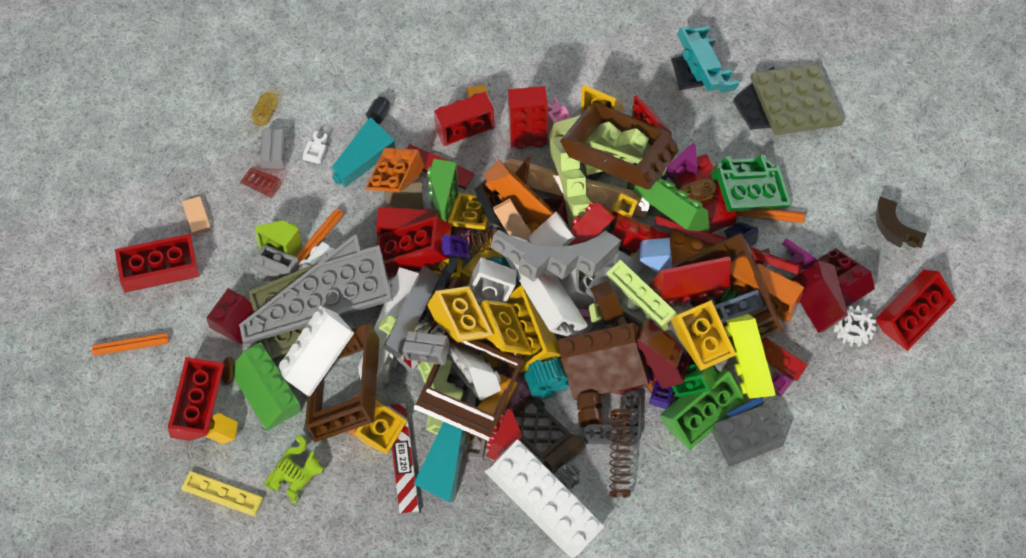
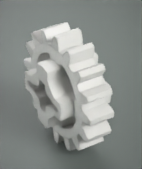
(855, 327)

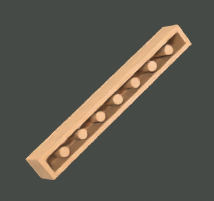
(549, 181)

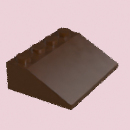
(604, 360)

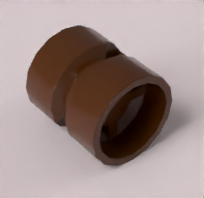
(590, 409)

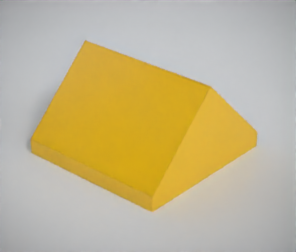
(383, 431)

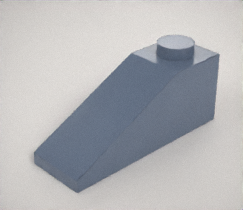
(739, 306)

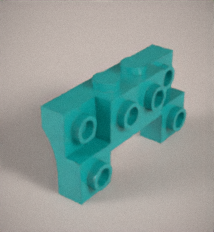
(703, 61)

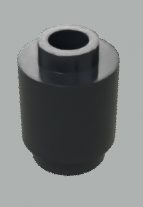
(378, 109)

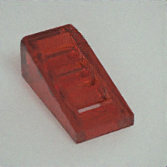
(267, 191)

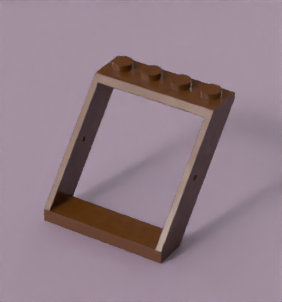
(646, 171)

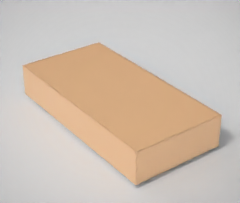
(196, 215)

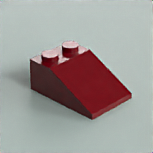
(822, 295)

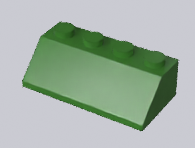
(675, 205)
(265, 387)
(695, 414)

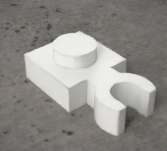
(315, 150)

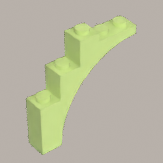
(606, 137)
(571, 179)
(440, 381)

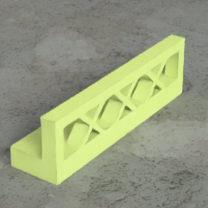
(641, 294)

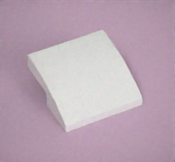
(552, 233)

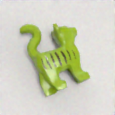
(292, 473)

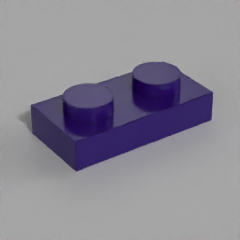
(455, 247)

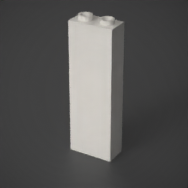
(552, 302)

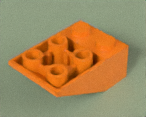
(395, 170)

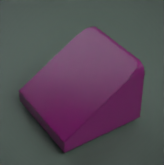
(781, 381)

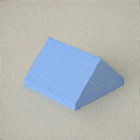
(656, 254)

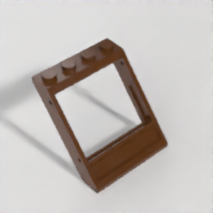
(735, 248)
(354, 412)
(458, 412)

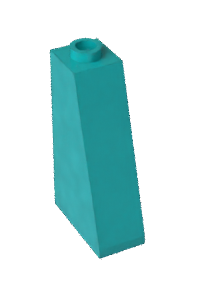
(361, 153)
(443, 463)

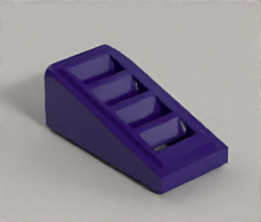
(660, 401)

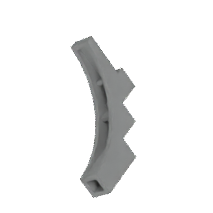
(559, 260)

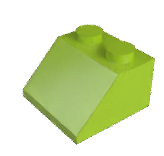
(280, 236)

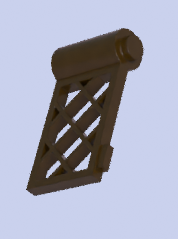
(561, 450)

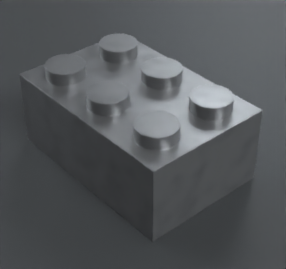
(748, 434)

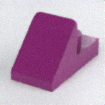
(686, 160)
(799, 255)

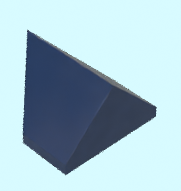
(749, 232)

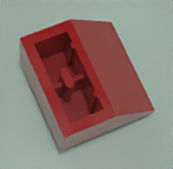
(503, 435)

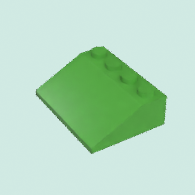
(443, 188)

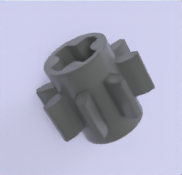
(568, 476)

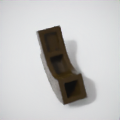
(893, 229)

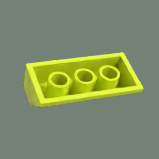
(750, 357)

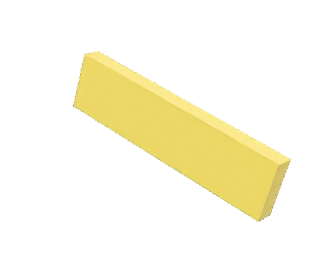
(222, 493)

